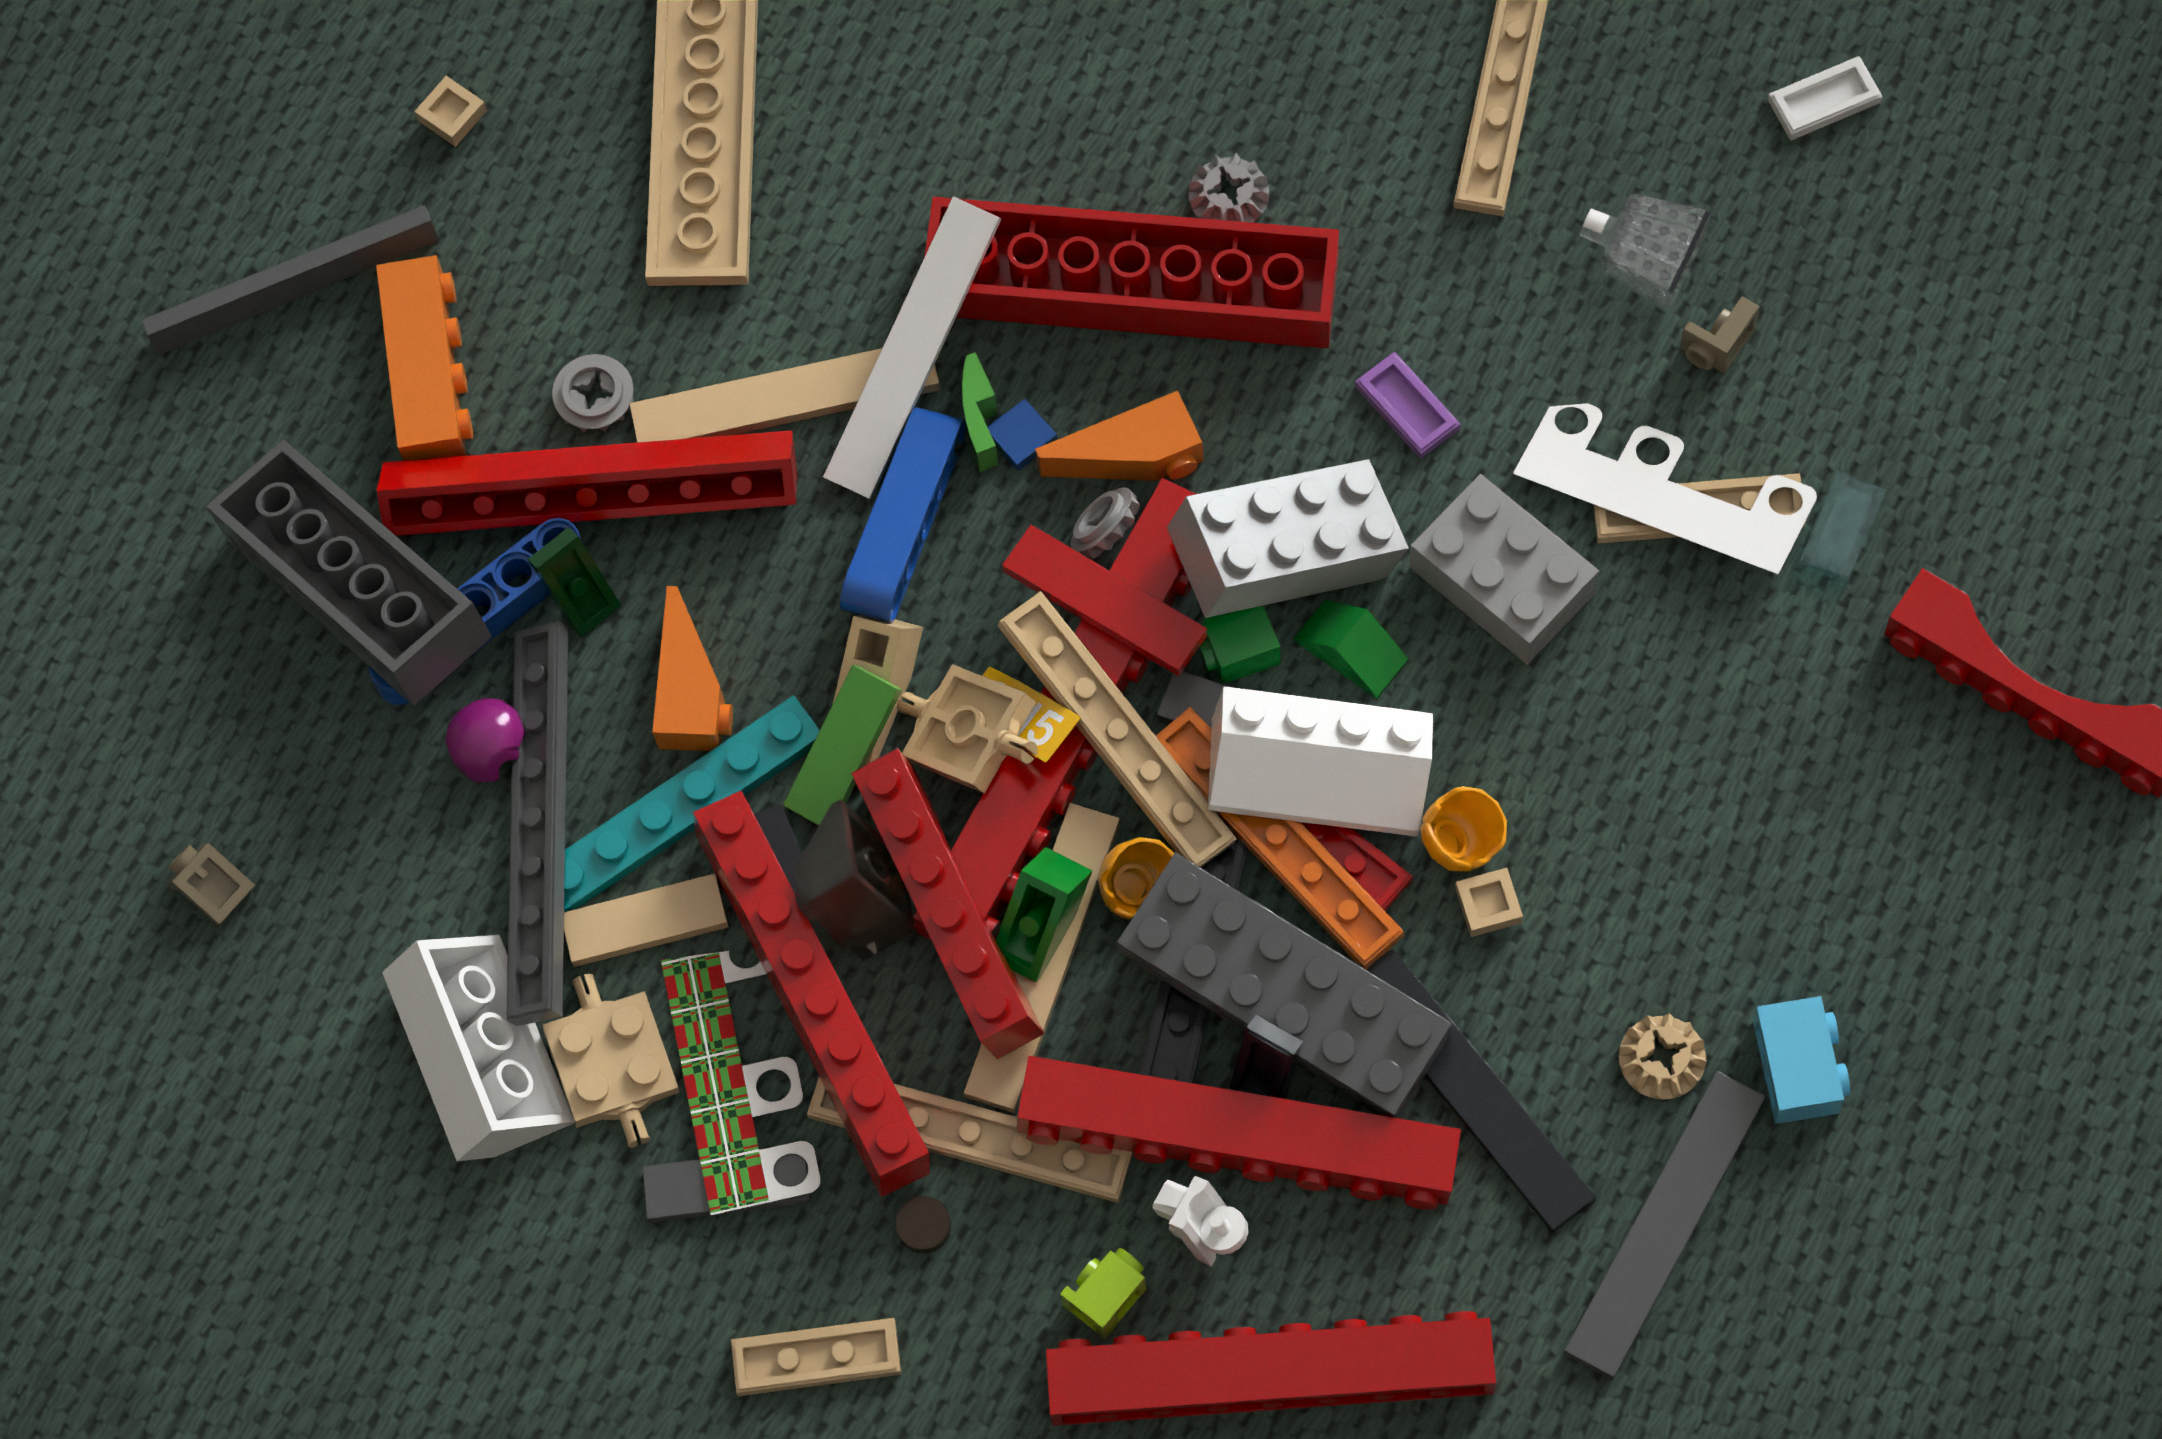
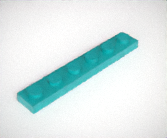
(668, 810)

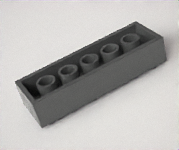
(349, 572)
(1253, 963)

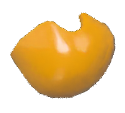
(1464, 829)
(1130, 870)

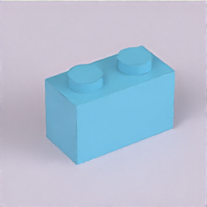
(1800, 1059)

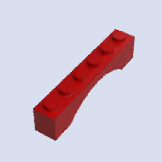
(1944, 629)
(945, 904)

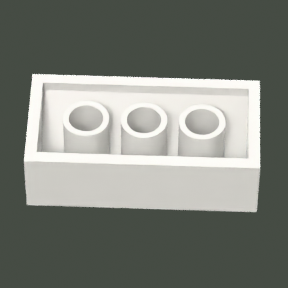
(1319, 761)
(481, 1071)

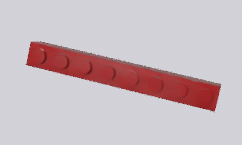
(588, 483)
(812, 994)
(1238, 1132)
(1270, 1369)

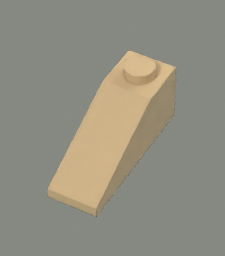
(886, 651)

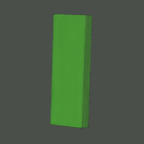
(843, 743)

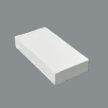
(1825, 98)

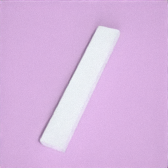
(912, 347)

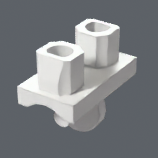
(1201, 1219)

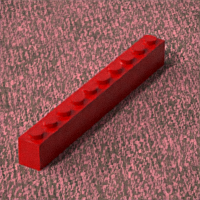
(1023, 797)

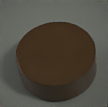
(923, 1224)

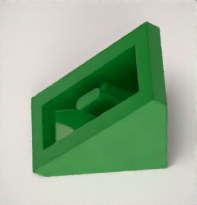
(1353, 645)

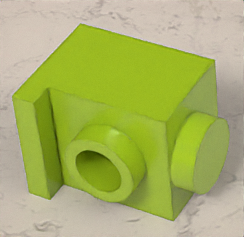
(1105, 1291)

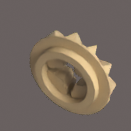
(1651, 1077)

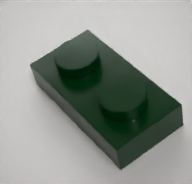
(574, 582)

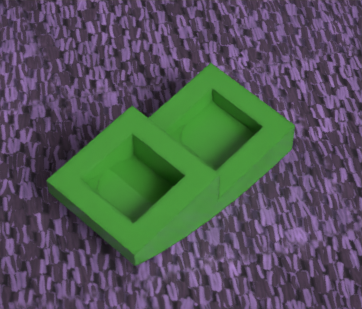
(978, 405)

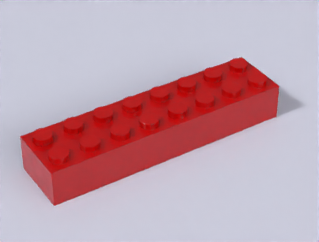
(1153, 274)

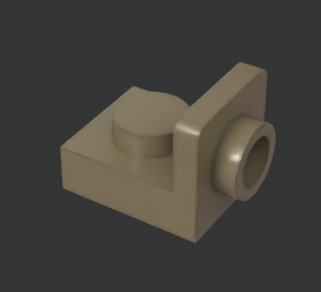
(1724, 341)
(208, 881)

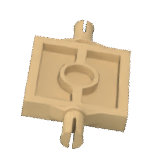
(968, 728)
(610, 1059)

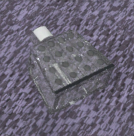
(1649, 245)

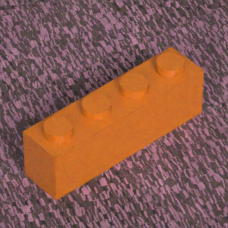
(422, 360)

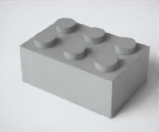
(1503, 569)

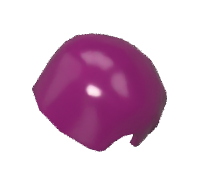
(484, 738)

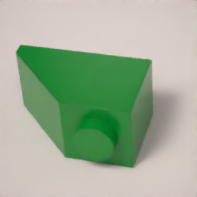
(1239, 644)
(1041, 911)

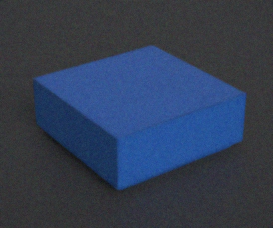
(1020, 433)

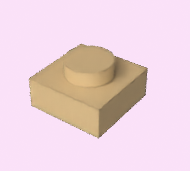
(450, 111)
(1488, 902)

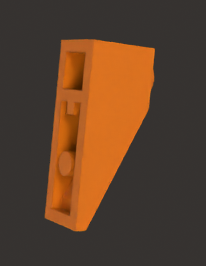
(1134, 445)
(688, 697)

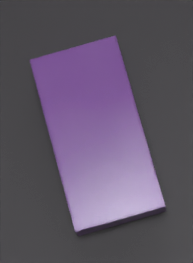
(1407, 405)

